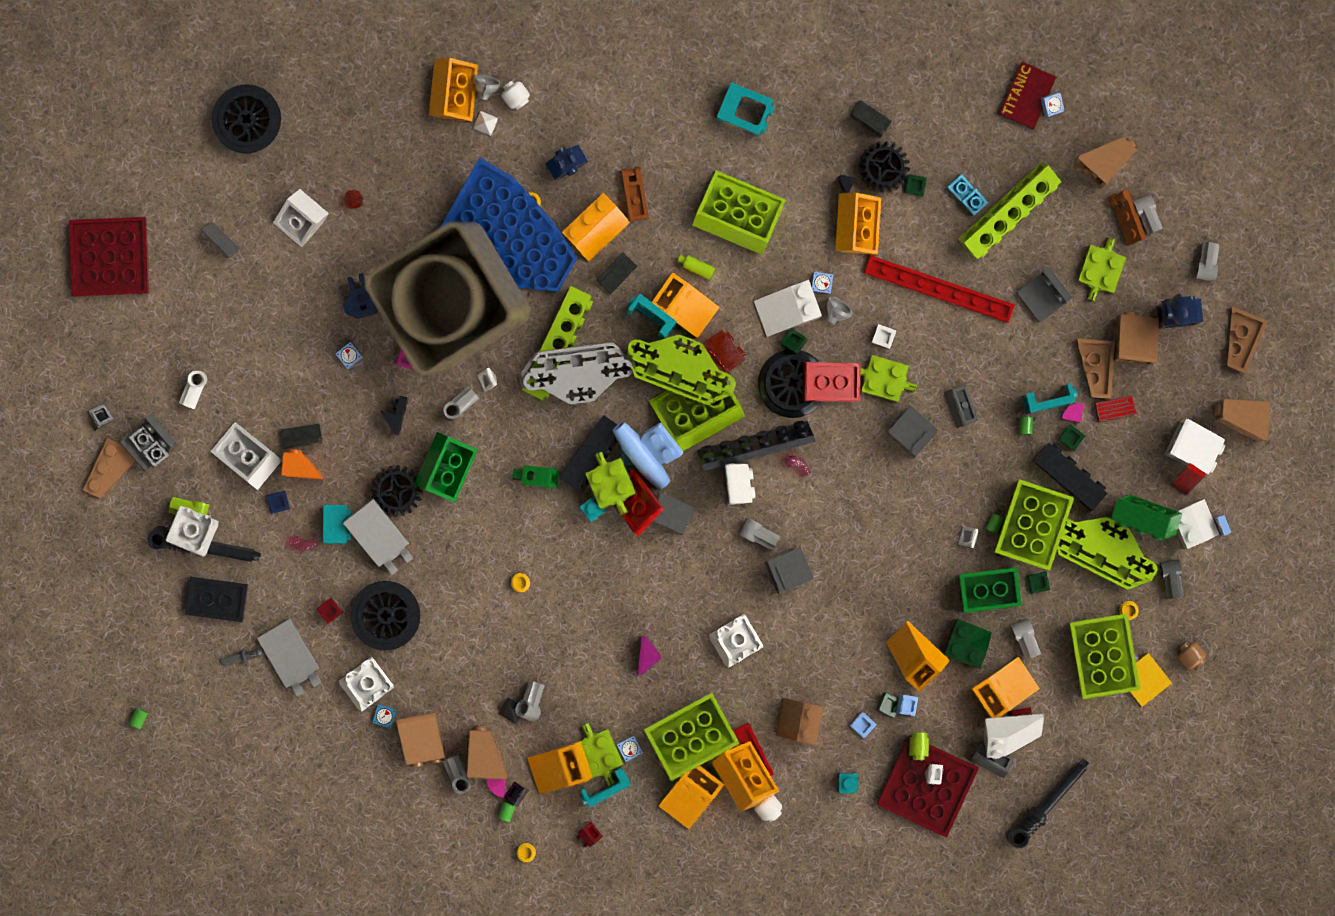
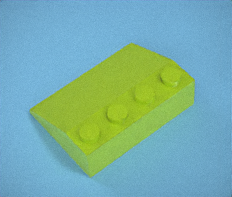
(739, 212)
(692, 421)
(1033, 525)
(1104, 656)
(691, 736)

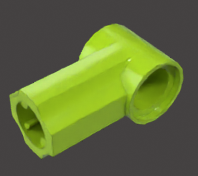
(196, 506)

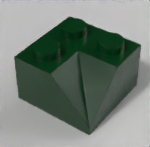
(967, 643)

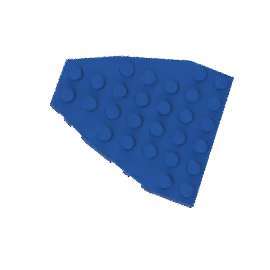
(516, 226)

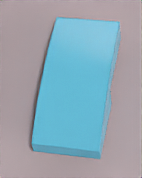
(967, 194)

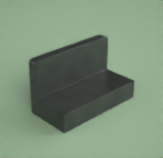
(870, 118)
(617, 273)
(302, 436)

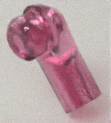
(799, 462)
(302, 545)

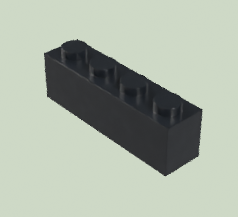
(585, 459)
(1070, 477)

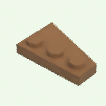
(1244, 338)
(1098, 363)
(109, 467)

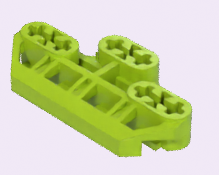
(685, 367)
(1105, 546)

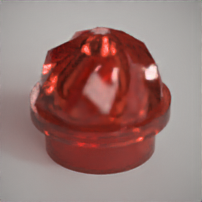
(353, 199)

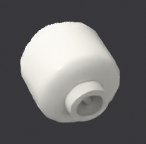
(515, 95)
(769, 809)

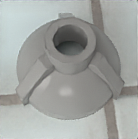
(484, 86)
(837, 310)

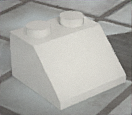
(300, 217)
(1196, 525)

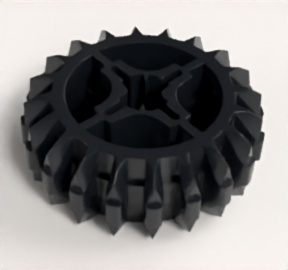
(892, 170)
(380, 495)

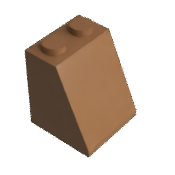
(1106, 160)
(1136, 339)
(1245, 417)
(799, 721)
(421, 739)
(484, 755)

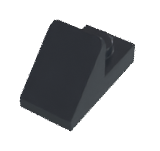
(395, 420)

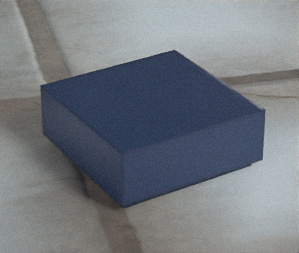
(278, 502)

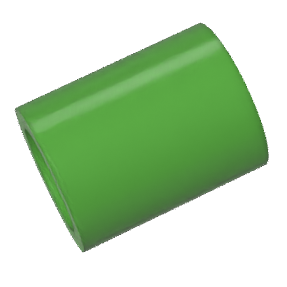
(1026, 425)
(994, 523)
(138, 718)
(506, 811)

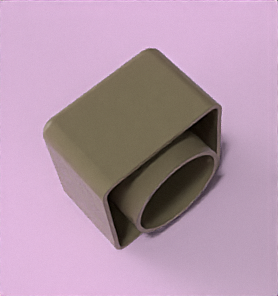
(447, 297)

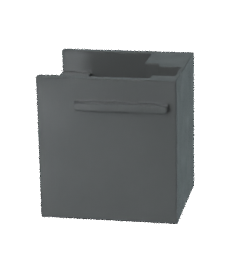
(912, 431)
(675, 514)
(789, 570)

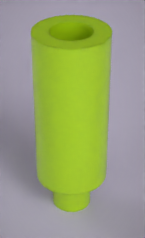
(697, 266)

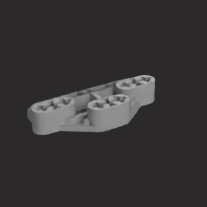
(571, 376)

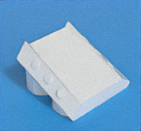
(192, 531)
(735, 641)
(366, 684)

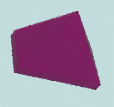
(648, 655)

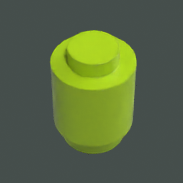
(919, 746)

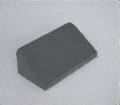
(220, 239)
(961, 406)
(998, 766)

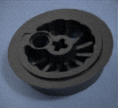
(231, 97)
(777, 361)
(412, 615)

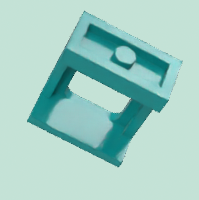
(730, 105)
(654, 313)
(1033, 407)
(623, 783)

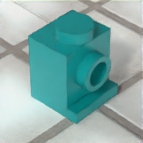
(592, 509)
(847, 782)

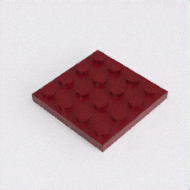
(109, 256)
(925, 803)

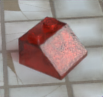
(724, 351)

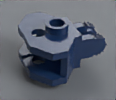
(566, 162)
(358, 299)

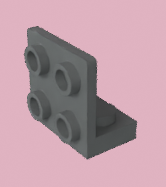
(1044, 295)
(157, 432)

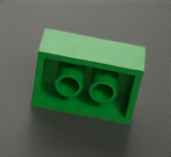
(446, 467)
(1146, 517)
(989, 590)

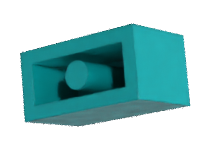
(333, 528)

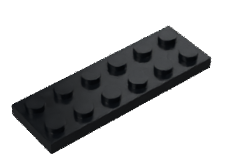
(754, 446)

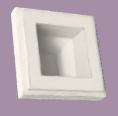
(485, 123)
(487, 379)
(968, 537)
(934, 774)

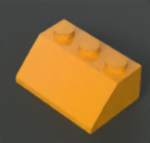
(453, 89)
(858, 223)
(595, 227)
(745, 776)

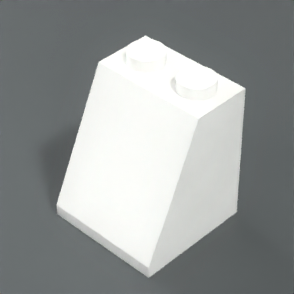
(1195, 446)

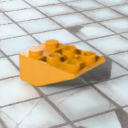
(685, 305)
(916, 656)
(1005, 688)
(560, 767)
(691, 795)

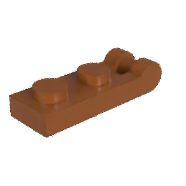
(635, 194)
(1127, 217)

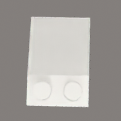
(788, 308)
(246, 455)
(738, 484)
(1010, 733)

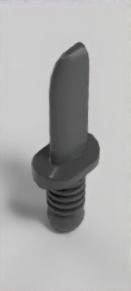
(244, 656)

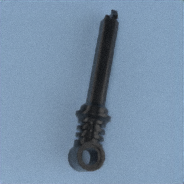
(215, 548)
(1038, 815)

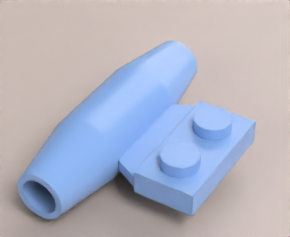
(649, 451)

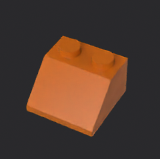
(299, 466)

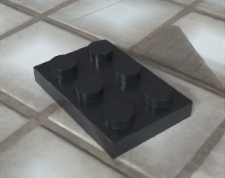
(216, 599)

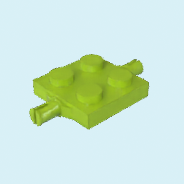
(1101, 269)
(885, 379)
(610, 483)
(601, 753)

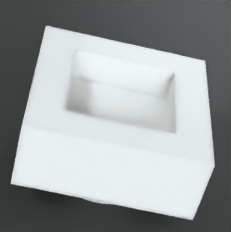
(884, 336)

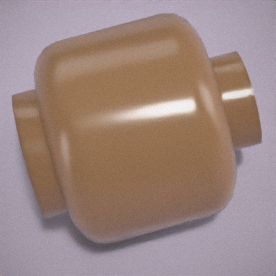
(1192, 656)

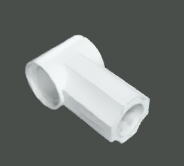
(192, 391)

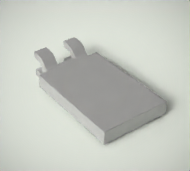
(378, 535)
(290, 656)

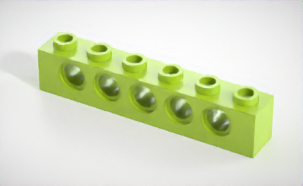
(999, 212)
(573, 297)

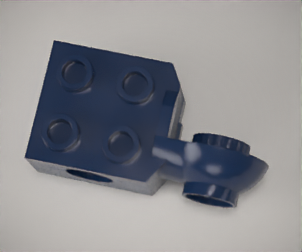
(1179, 312)

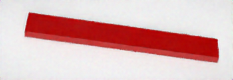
(939, 289)

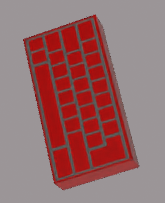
(1115, 408)
(1188, 479)

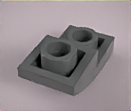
(148, 447)

